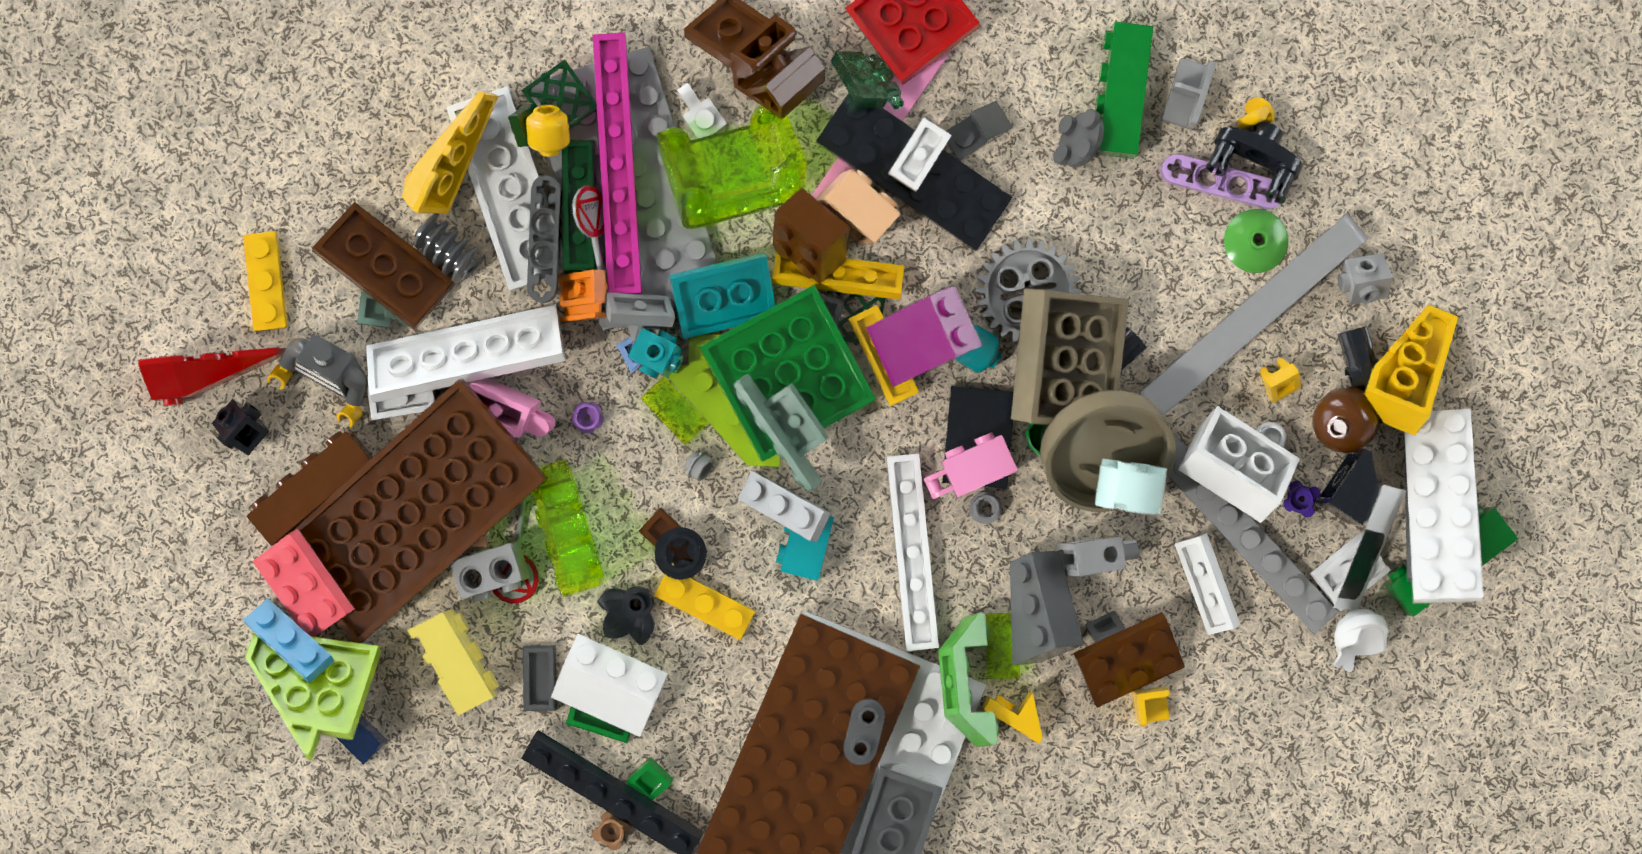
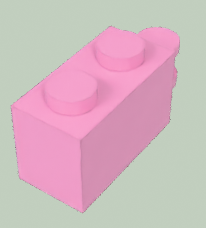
(514, 409)
(973, 467)

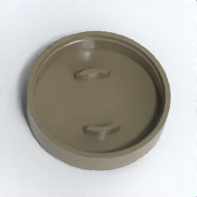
(1107, 427)

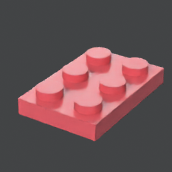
(303, 584)

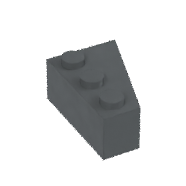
(1041, 609)

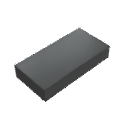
(539, 677)

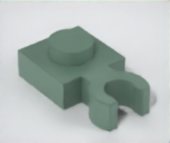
(374, 314)

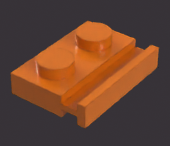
(582, 295)

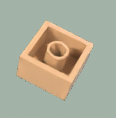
(859, 206)

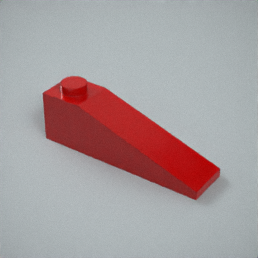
(184, 377)

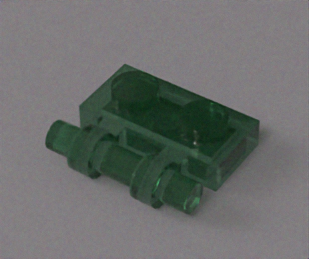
(867, 80)

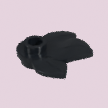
(624, 617)

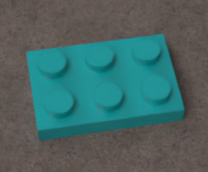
(722, 294)

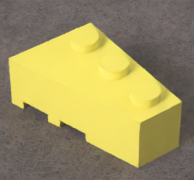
(455, 660)

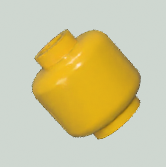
(547, 130)

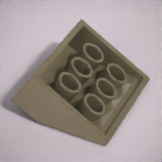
(1066, 351)

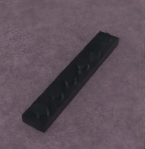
(612, 794)

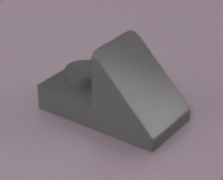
(978, 130)

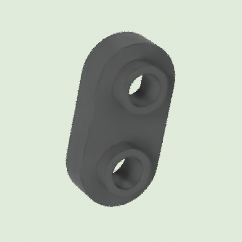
(864, 732)

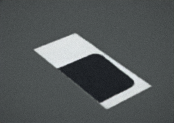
(1369, 548)

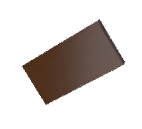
(383, 266)

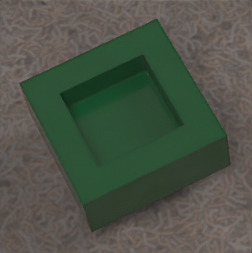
(518, 124)

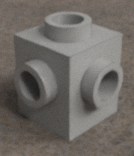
(1365, 279)

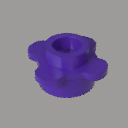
(1310, 494)

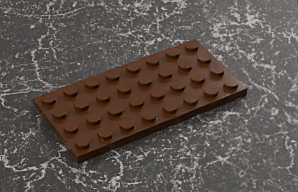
(418, 507)
(792, 776)

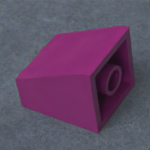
(924, 336)

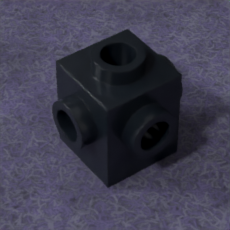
(240, 426)

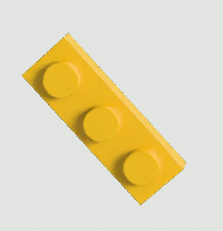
(265, 281)
(893, 394)
(706, 604)

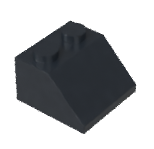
(1352, 489)

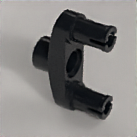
(1261, 148)

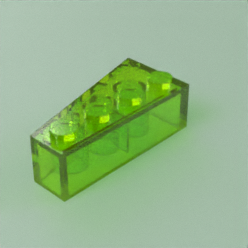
(567, 531)

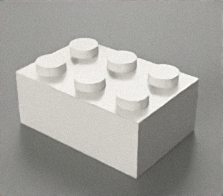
(1239, 464)

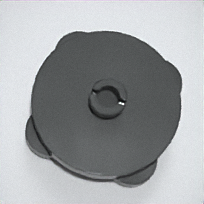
(1079, 138)

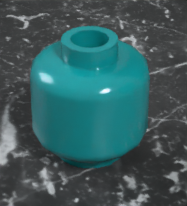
(985, 356)

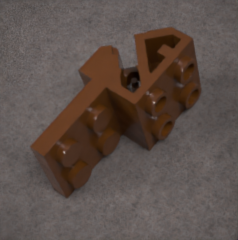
(756, 54)

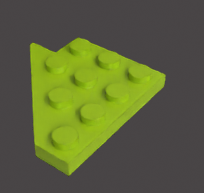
(705, 394)
(326, 705)

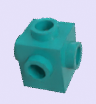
(649, 346)

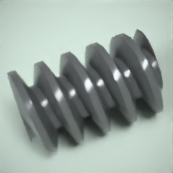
(446, 249)

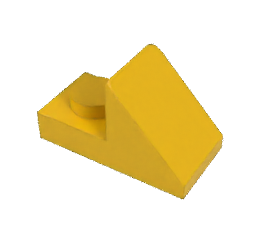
(1023, 720)

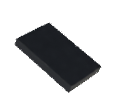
(975, 414)

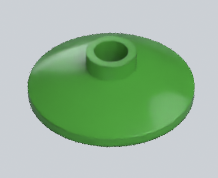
(1240, 244)

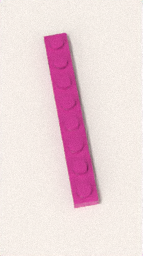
(617, 163)

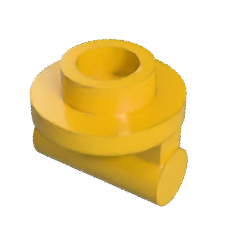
(1257, 111)

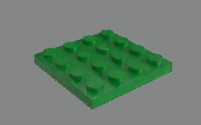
(787, 346)

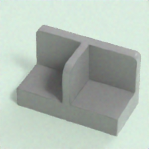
(1188, 93)
(637, 312)

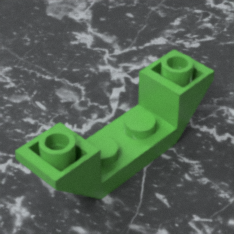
(957, 697)

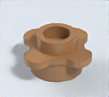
(603, 835)

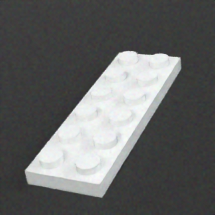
(503, 184)
(464, 352)
(1443, 510)

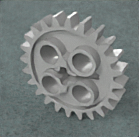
(1020, 263)

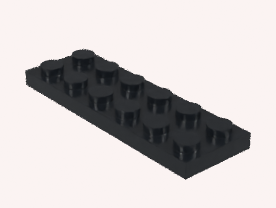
(949, 194)

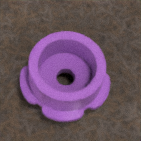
(581, 410)

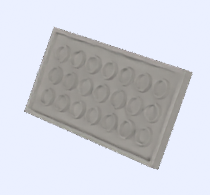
(663, 240)

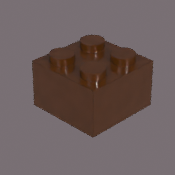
(810, 236)

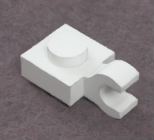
(702, 116)

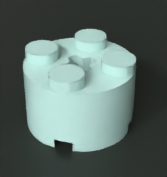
(1130, 486)

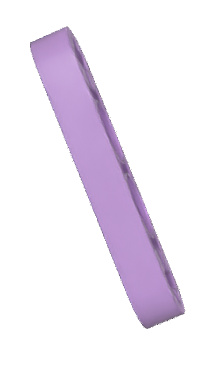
(1221, 185)

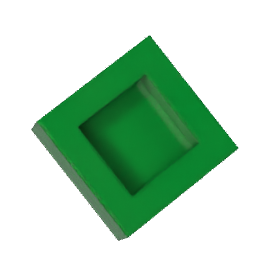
(649, 779)

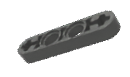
(544, 239)

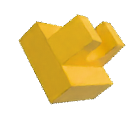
(1282, 382)

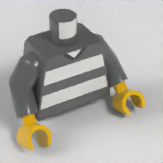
(328, 367)

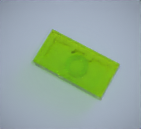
(674, 410)
(1000, 647)

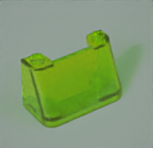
(733, 170)

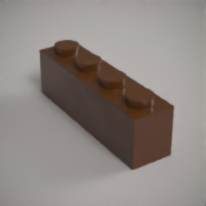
(309, 487)

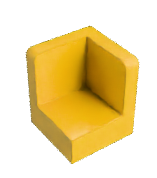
(1151, 705)

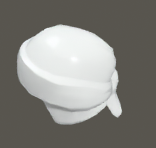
(1359, 634)

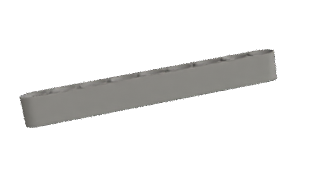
(1255, 314)

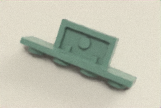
(789, 426)

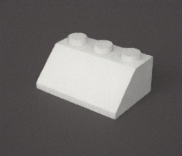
(609, 685)

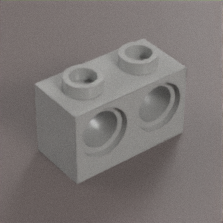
(488, 565)

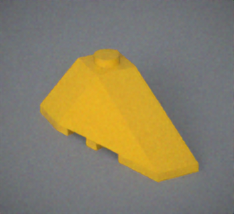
(441, 170)
(1409, 374)

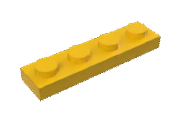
(851, 277)

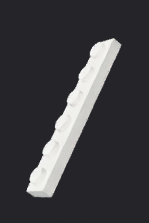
(912, 552)

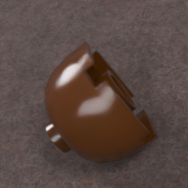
(1345, 420)

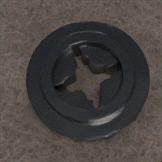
(665, 556)

